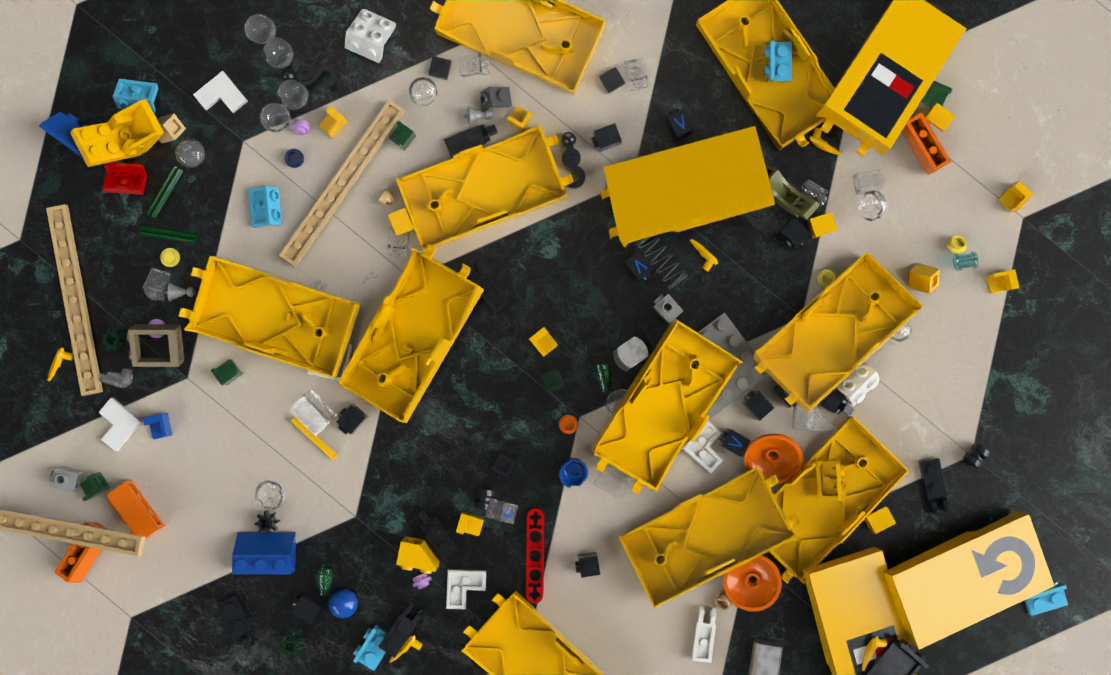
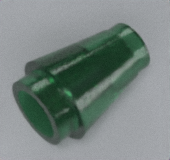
(602, 374)
(324, 579)

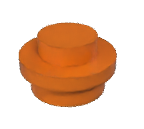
(568, 424)

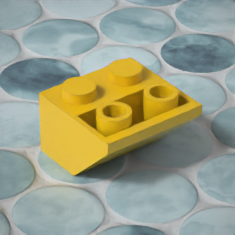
(417, 554)

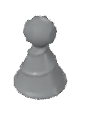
(474, 115)
(175, 291)

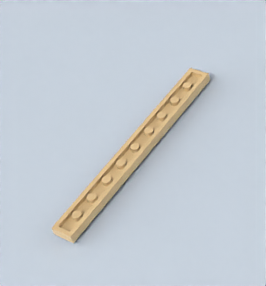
(342, 183)
(74, 300)
(72, 532)

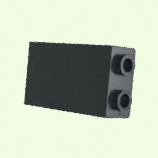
(897, 660)

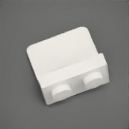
(369, 34)
(859, 383)

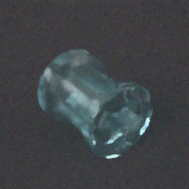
(965, 261)

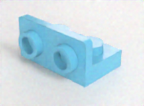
(779, 61)
(131, 91)
(265, 206)
(1047, 600)
(370, 653)

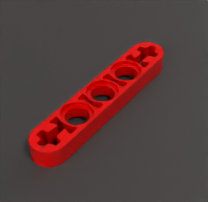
(532, 564)

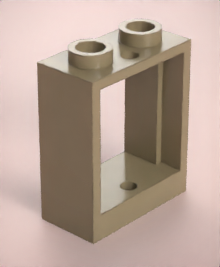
(175, 345)

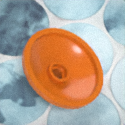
(783, 463)
(753, 595)

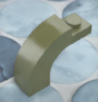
(789, 197)

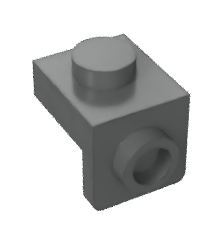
(495, 98)

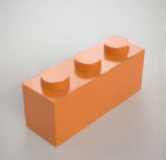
(925, 144)
(135, 510)
(78, 560)

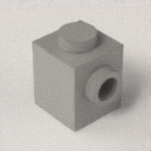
(667, 308)
(66, 478)

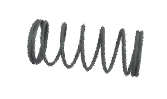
(680, 278)

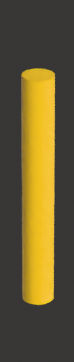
(316, 440)

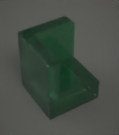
(936, 94)
(402, 136)
(227, 372)
(552, 380)
(94, 486)

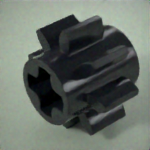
(262, 520)

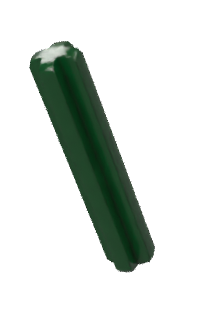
(164, 192)
(168, 234)

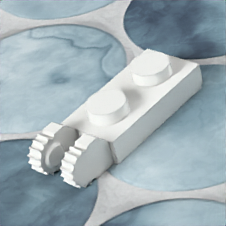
(704, 636)

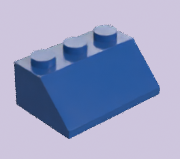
(60, 127)
(264, 553)

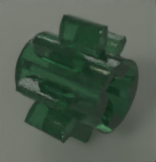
(107, 340)
(293, 649)

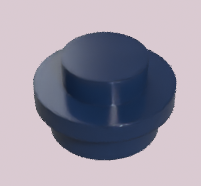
(294, 158)

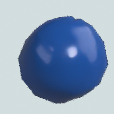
(573, 472)
(342, 603)

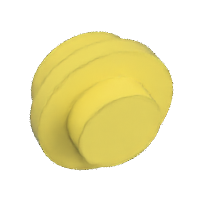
(957, 244)
(170, 257)
(826, 277)

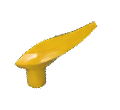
(821, 144)
(706, 254)
(60, 355)
(411, 641)
(870, 650)

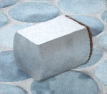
(630, 353)
(765, 658)

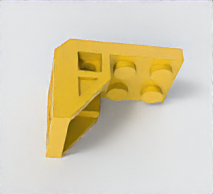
(122, 137)

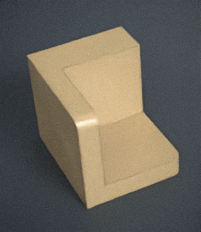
(171, 127)

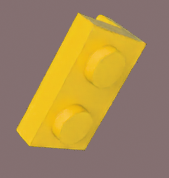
(829, 479)

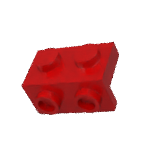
(125, 178)

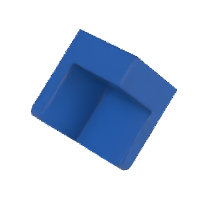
(159, 425)

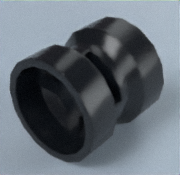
(976, 455)
(483, 496)

